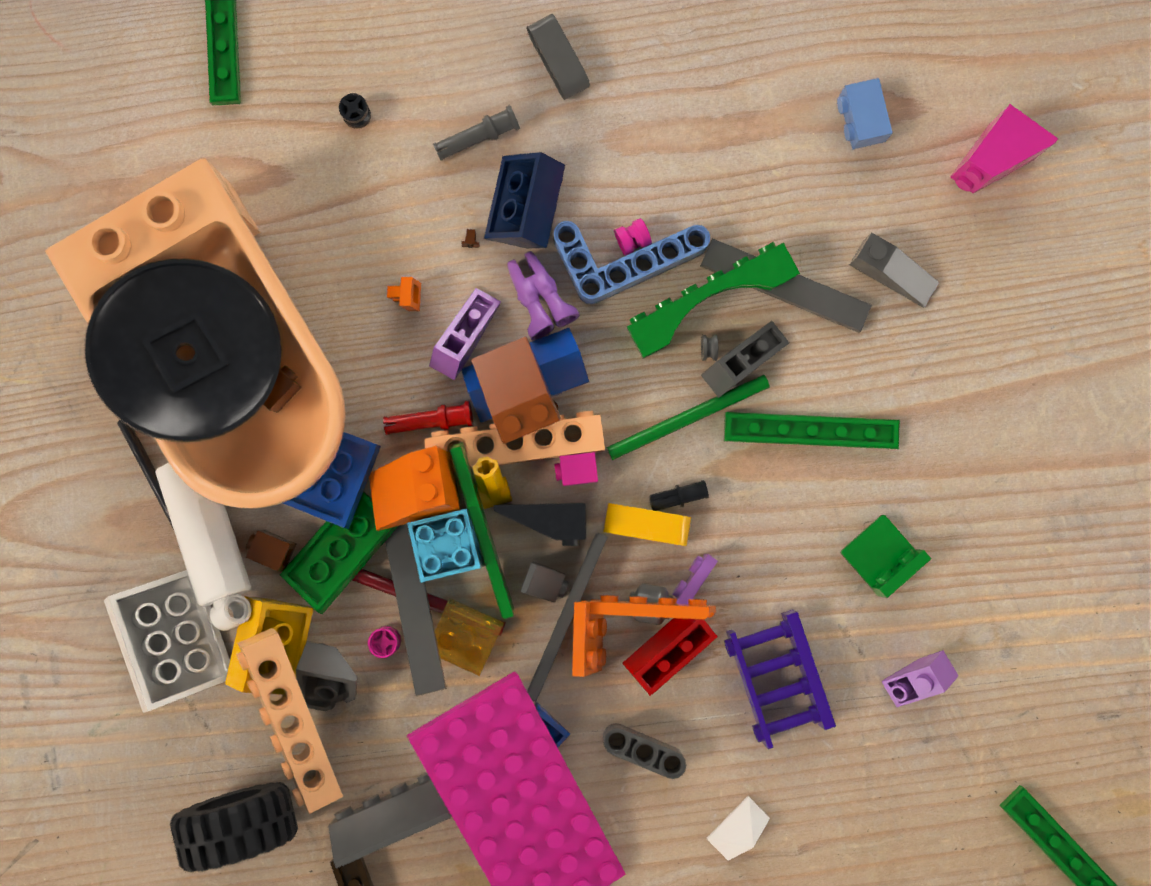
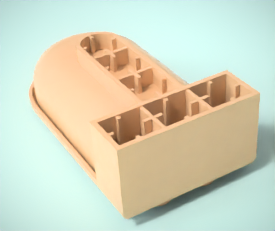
(204, 220)

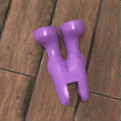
(540, 285)

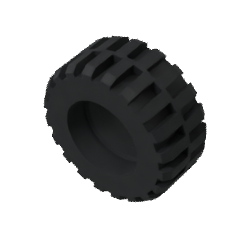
(233, 827)

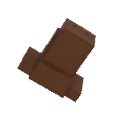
(470, 240)

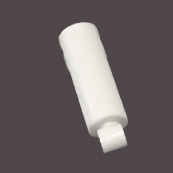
(207, 550)

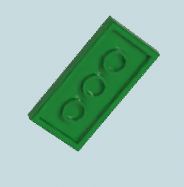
(335, 557)

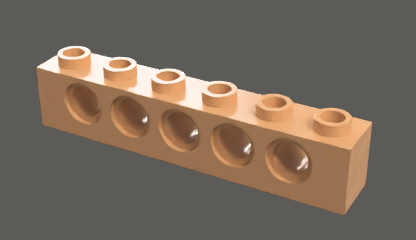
(585, 421)
(323, 787)

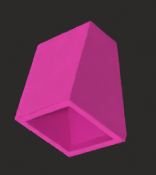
(1001, 149)

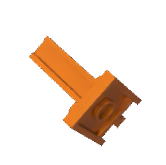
(591, 626)

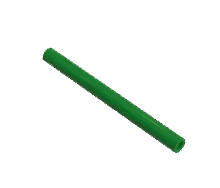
(688, 417)

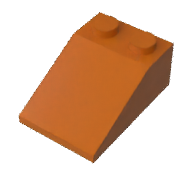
(414, 488)

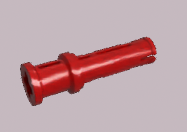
(442, 417)

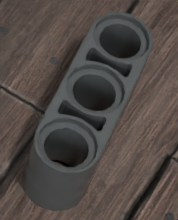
(558, 56)
(654, 761)

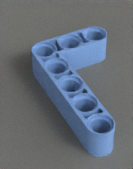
(627, 264)

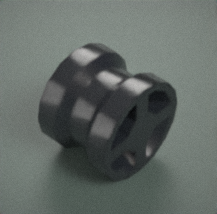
(350, 105)

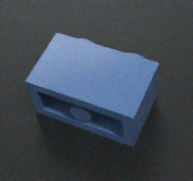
(864, 114)

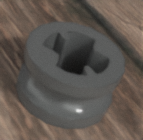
(709, 347)

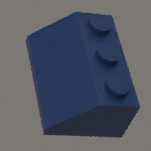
(525, 200)

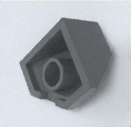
(325, 677)

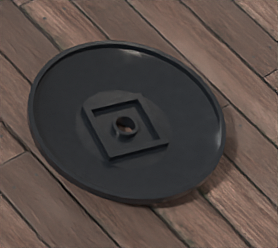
(175, 305)

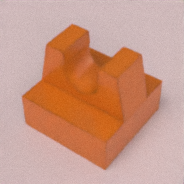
(407, 294)

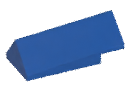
(558, 361)

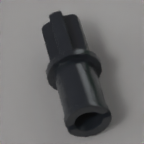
(679, 496)

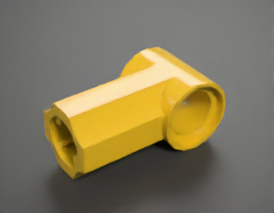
(490, 483)

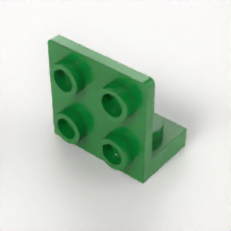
(884, 557)

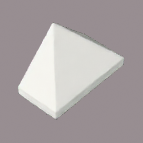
(739, 829)

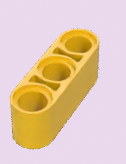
(647, 524)

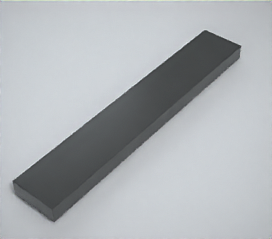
(798, 291)
(415, 615)
(566, 616)

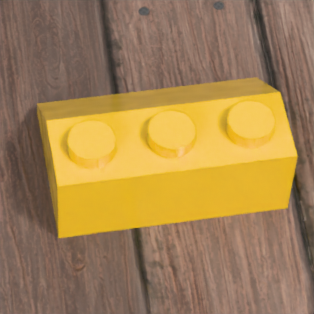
(286, 618)

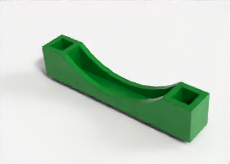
(765, 272)

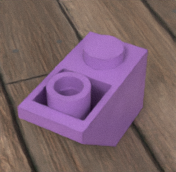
(921, 679)

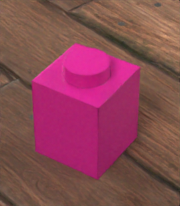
(577, 469)

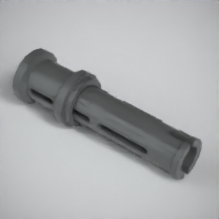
(489, 128)

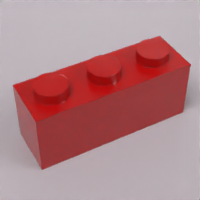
(668, 652)

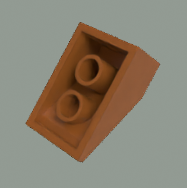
(515, 390)

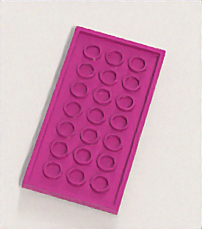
(514, 792)

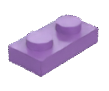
(700, 570)

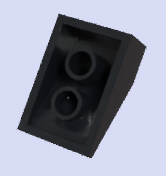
(556, 521)

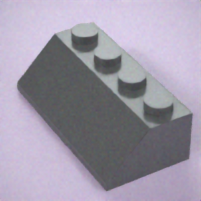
(385, 820)

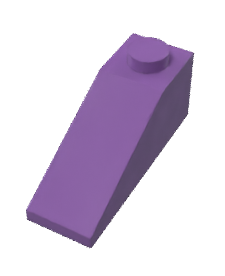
(463, 334)

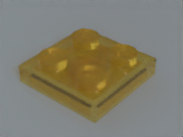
(466, 636)

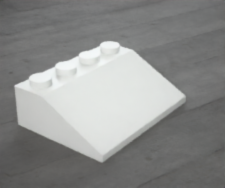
(167, 640)

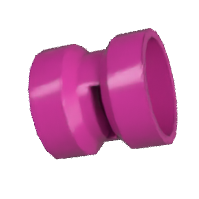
(633, 237)
(381, 645)

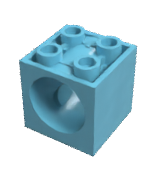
(445, 545)

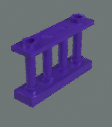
(808, 684)

